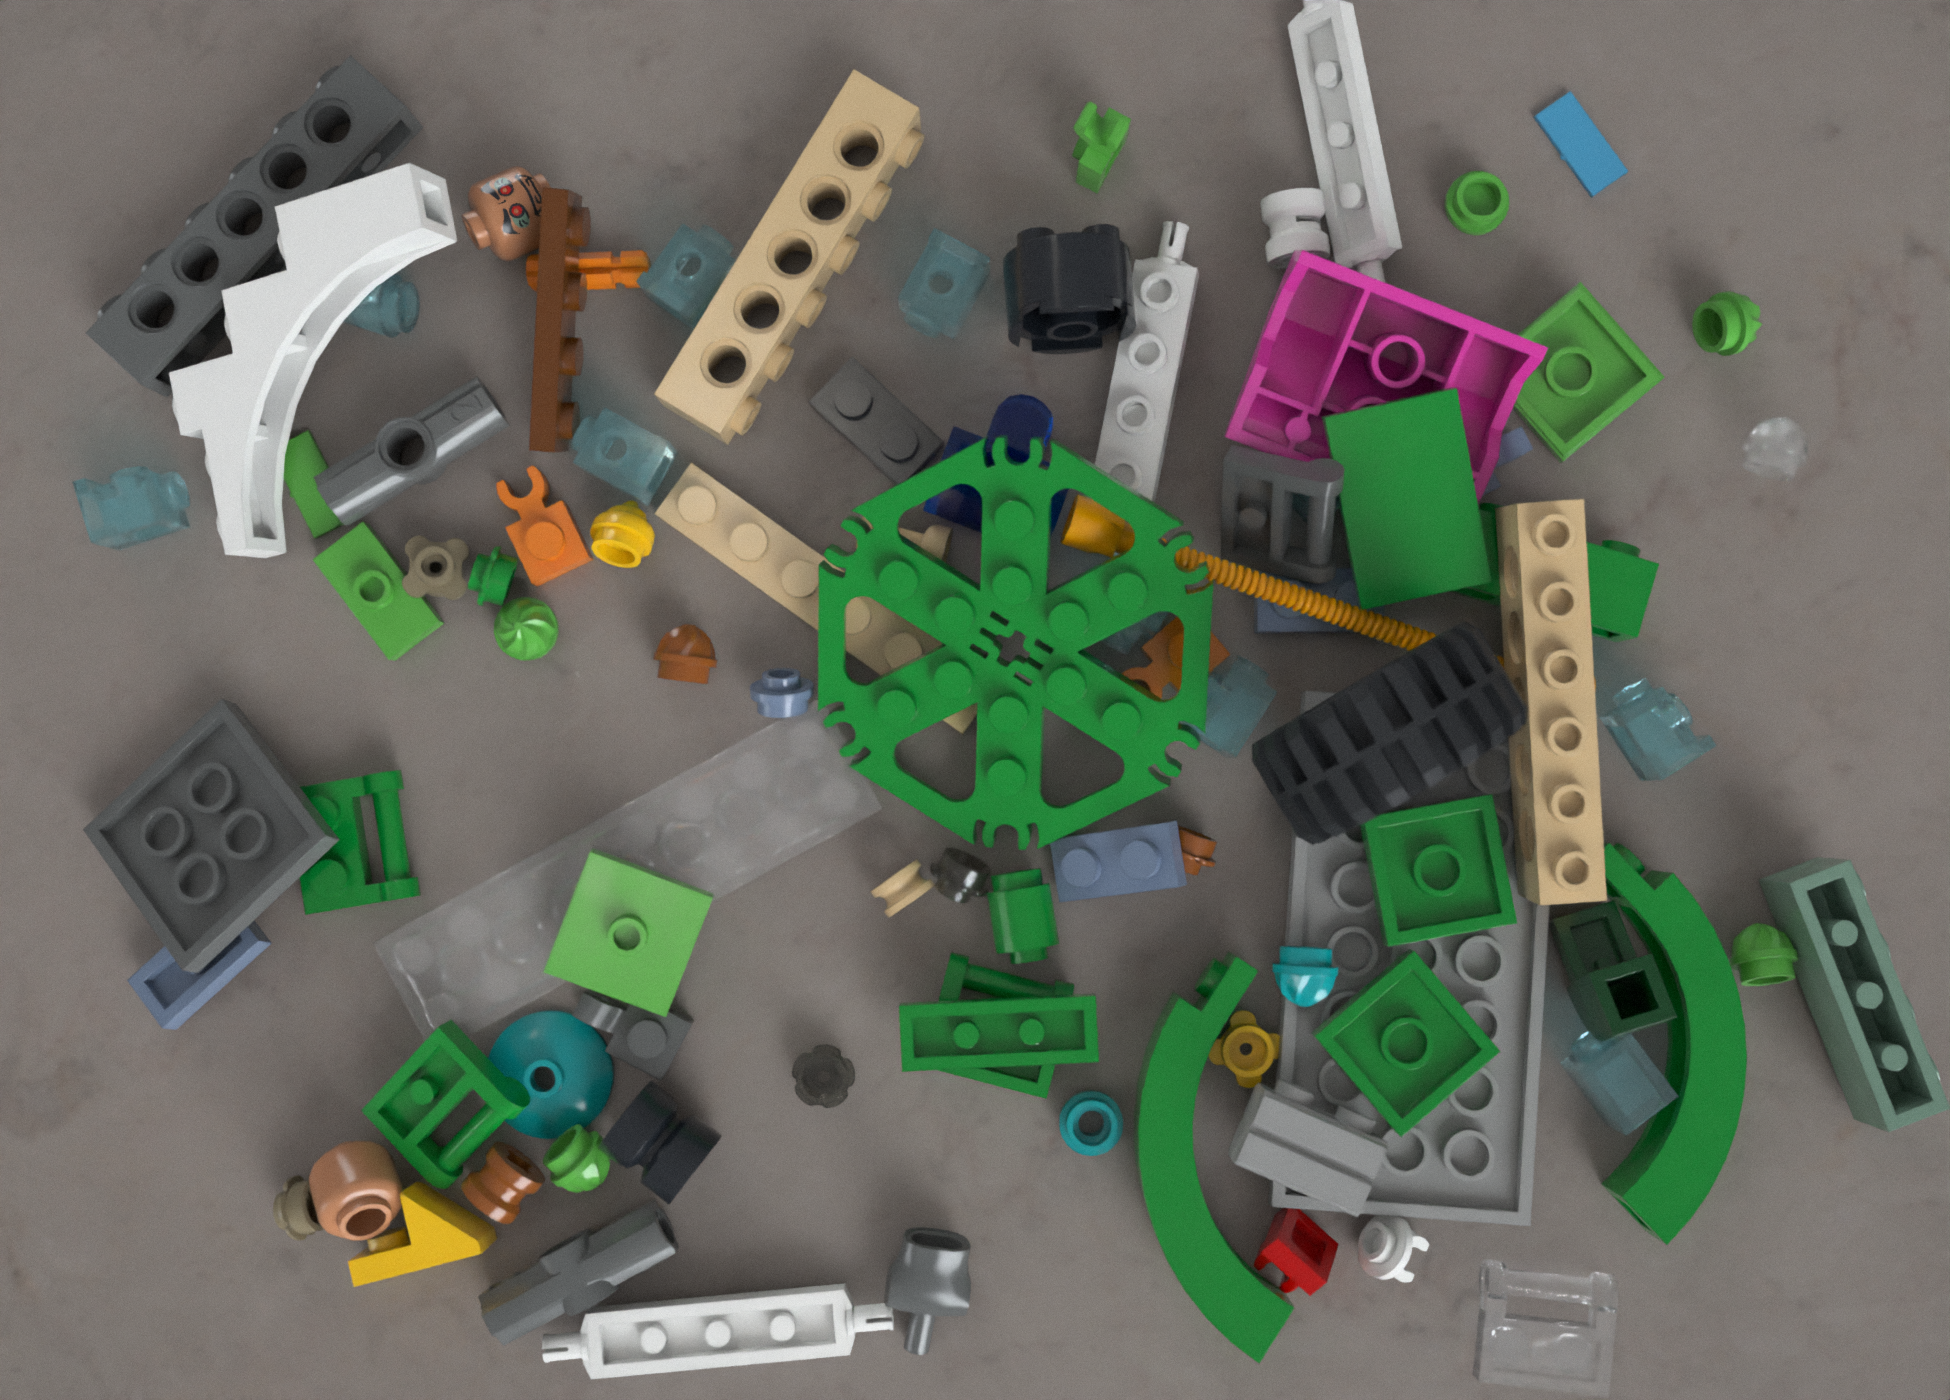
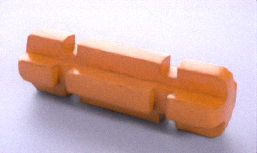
(601, 269)

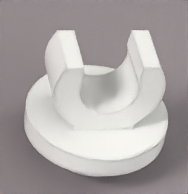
(1387, 1246)

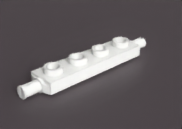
(1344, 135)
(1149, 366)
(717, 1331)

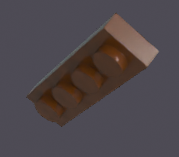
(559, 295)

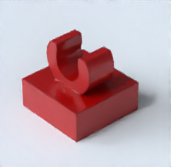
(1298, 1250)

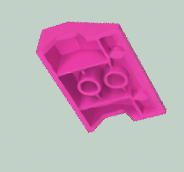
(1360, 342)

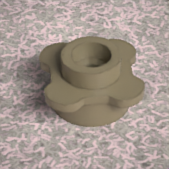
(448, 581)

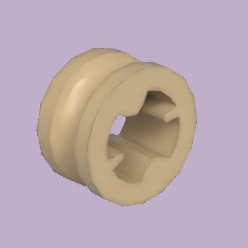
(902, 888)

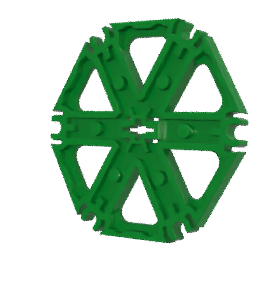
(1015, 587)

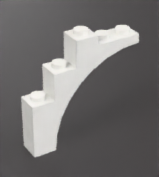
(278, 326)

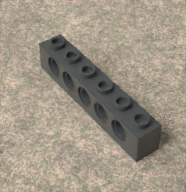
(300, 139)

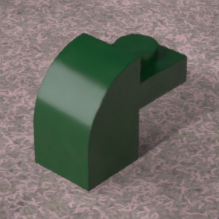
(1608, 982)

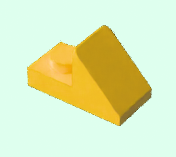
(437, 1235)

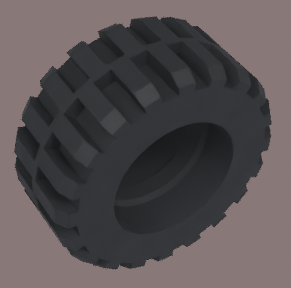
(1390, 734)

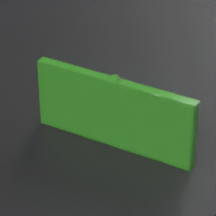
(301, 464)

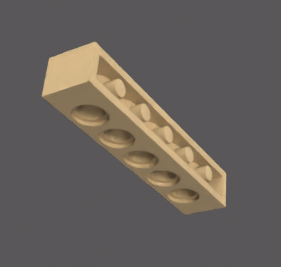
(858, 117)
(1553, 671)

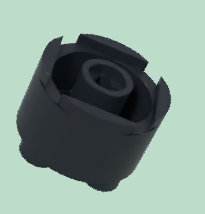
(1068, 289)

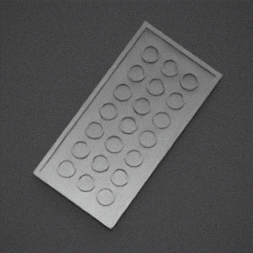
(1478, 1145)

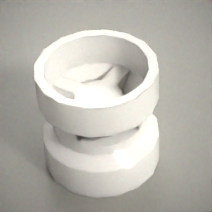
(1294, 225)

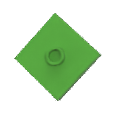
(1585, 375)
(628, 932)

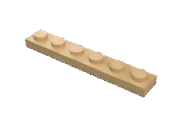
(790, 573)

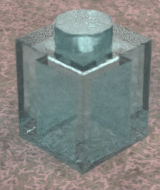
(1618, 1080)

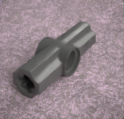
(376, 471)
(578, 1272)

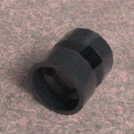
(659, 1142)

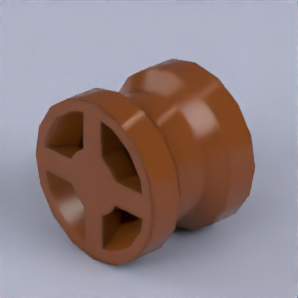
(502, 1182)

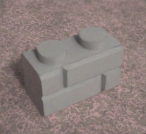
(1308, 1147)

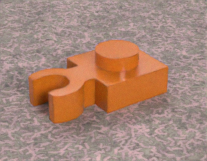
(546, 535)
(1166, 658)

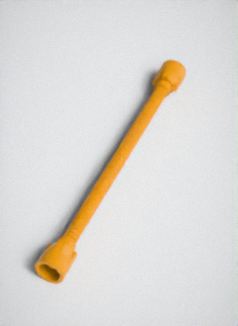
(1100, 531)

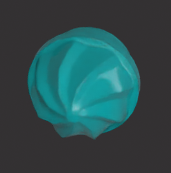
(1305, 974)

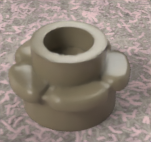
(295, 1209)

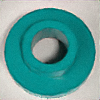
(1091, 1143)

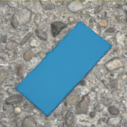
(1580, 144)

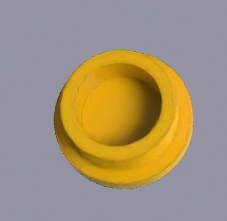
(622, 535)

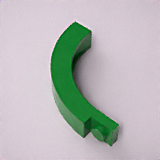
(1706, 1051)
(1212, 1273)

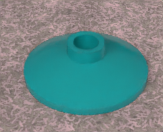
(574, 1055)

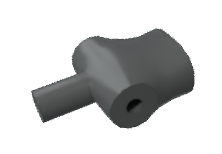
(928, 1282)

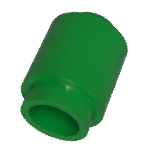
(1022, 915)

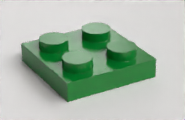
(1438, 870)
(1405, 1042)

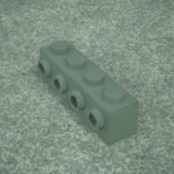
(1855, 994)

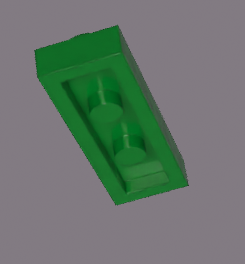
(998, 1032)

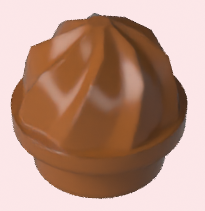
(685, 655)

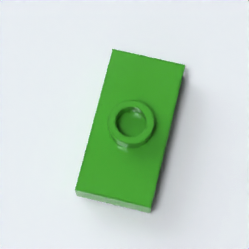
(372, 588)

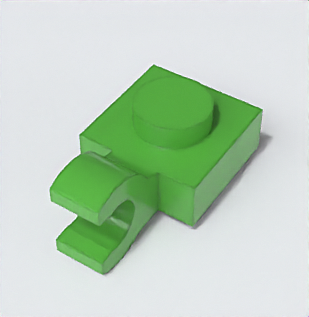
(1098, 144)

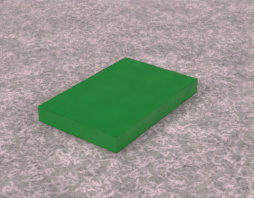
(1408, 498)

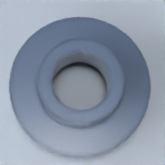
(782, 693)

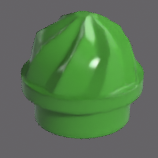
(1726, 323)
(526, 628)
(1763, 956)
(576, 1160)

